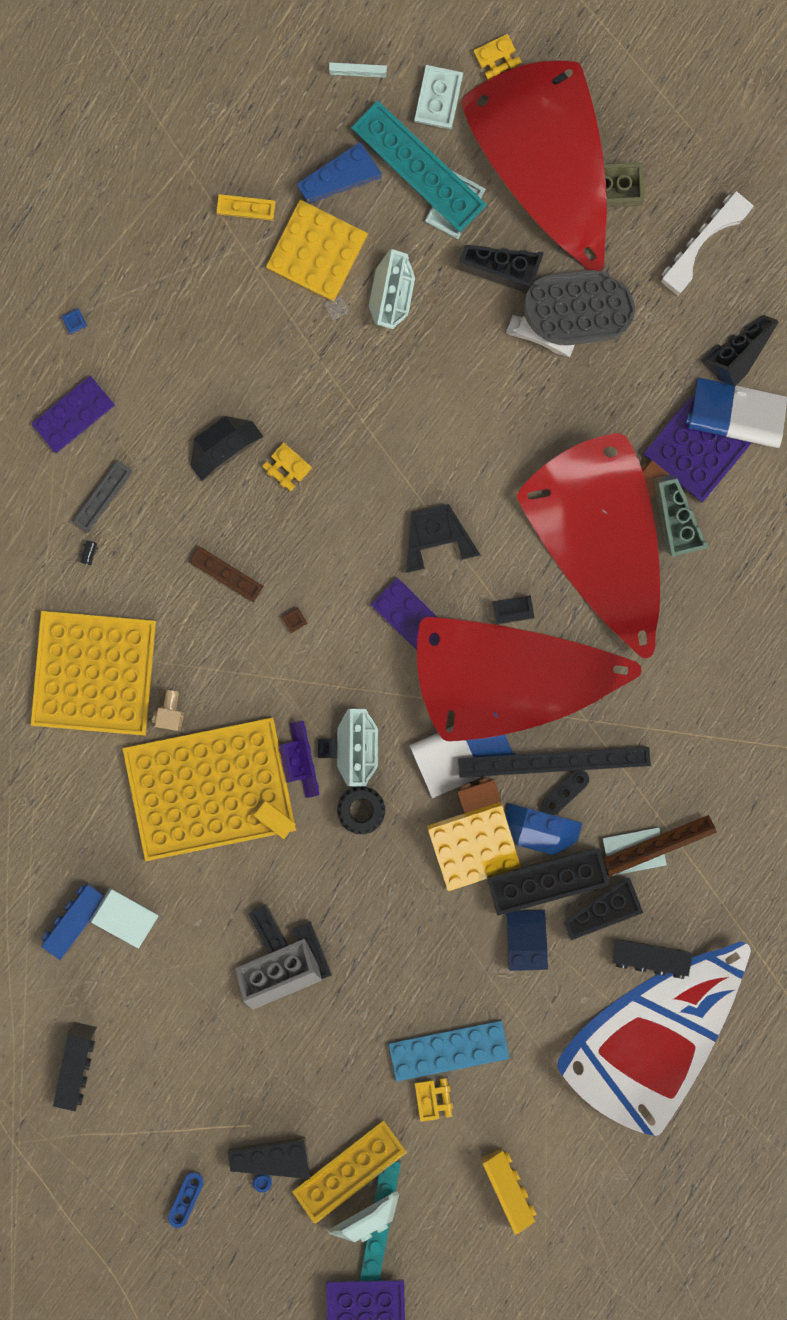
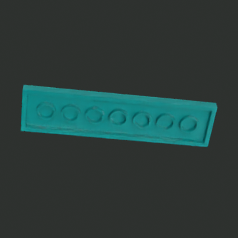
(419, 166)

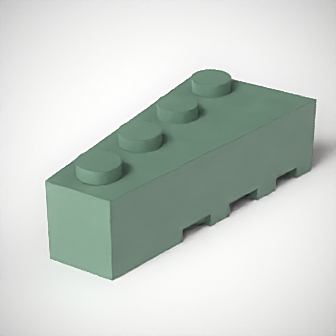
(677, 519)

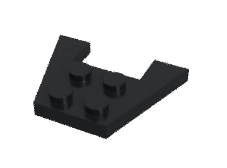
(436, 528)

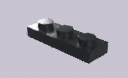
(268, 929)
(307, 932)

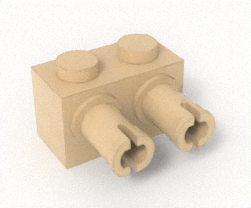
(168, 716)

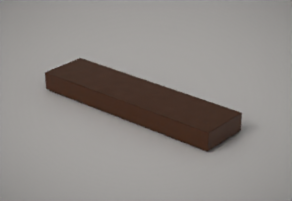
(226, 574)

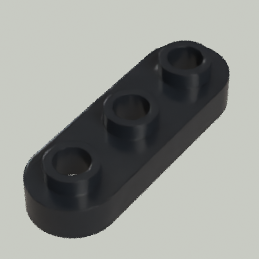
(557, 797)

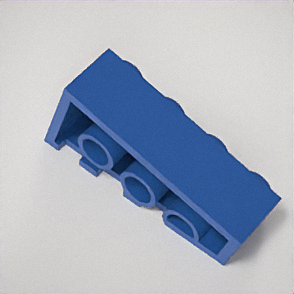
(343, 173)

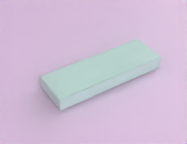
(357, 70)

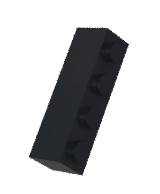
(652, 957)

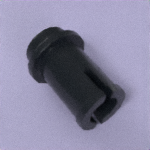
(88, 552)

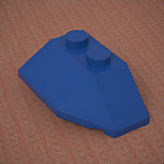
(541, 830)

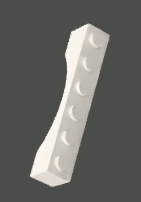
(732, 213)

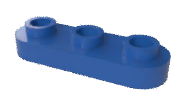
(185, 1208)

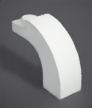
(520, 328)

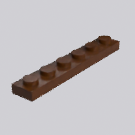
(659, 845)

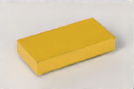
(274, 819)

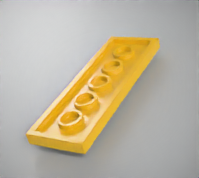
(349, 1172)

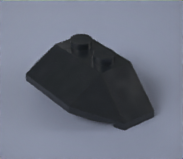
(222, 444)

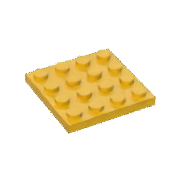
(317, 250)
(474, 846)

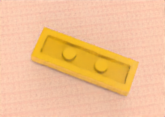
(246, 207)

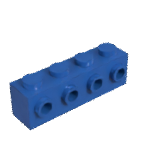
(73, 921)

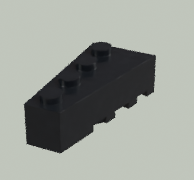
(502, 265)
(609, 909)
(74, 1066)
(276, 1158)

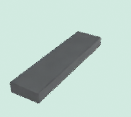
(102, 496)

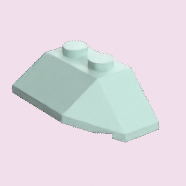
(392, 289)
(357, 747)
(368, 1220)

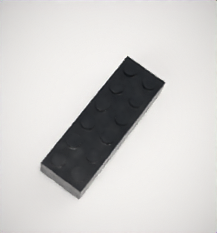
(548, 881)

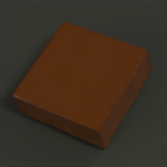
(294, 620)

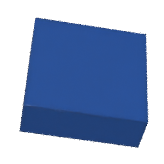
(74, 321)

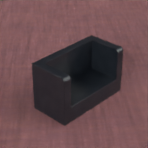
(513, 610)

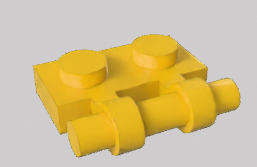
(495, 51)
(291, 463)
(427, 1100)

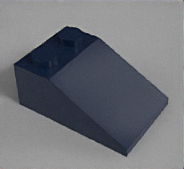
(527, 940)

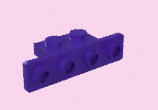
(298, 760)

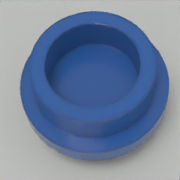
(262, 1183)

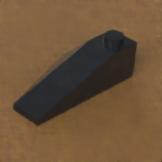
(736, 357)

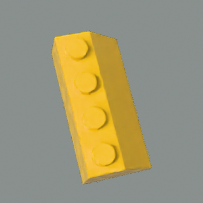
(508, 1190)

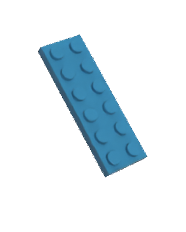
(449, 1050)

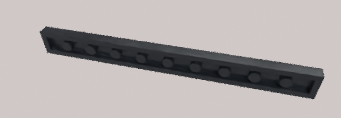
(554, 762)

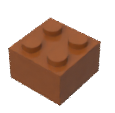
(479, 795)

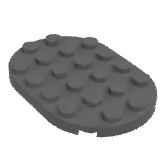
(578, 307)

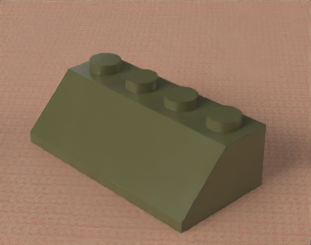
(624, 184)

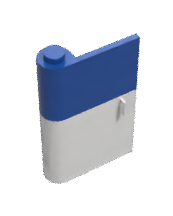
(738, 413)
(439, 758)

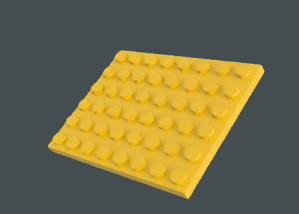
(206, 788)

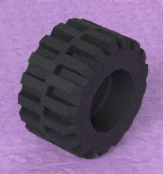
(351, 824)

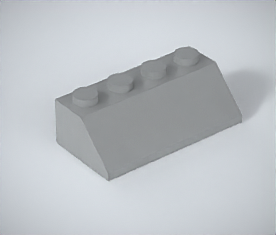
(278, 974)

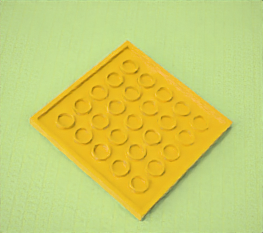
(93, 673)

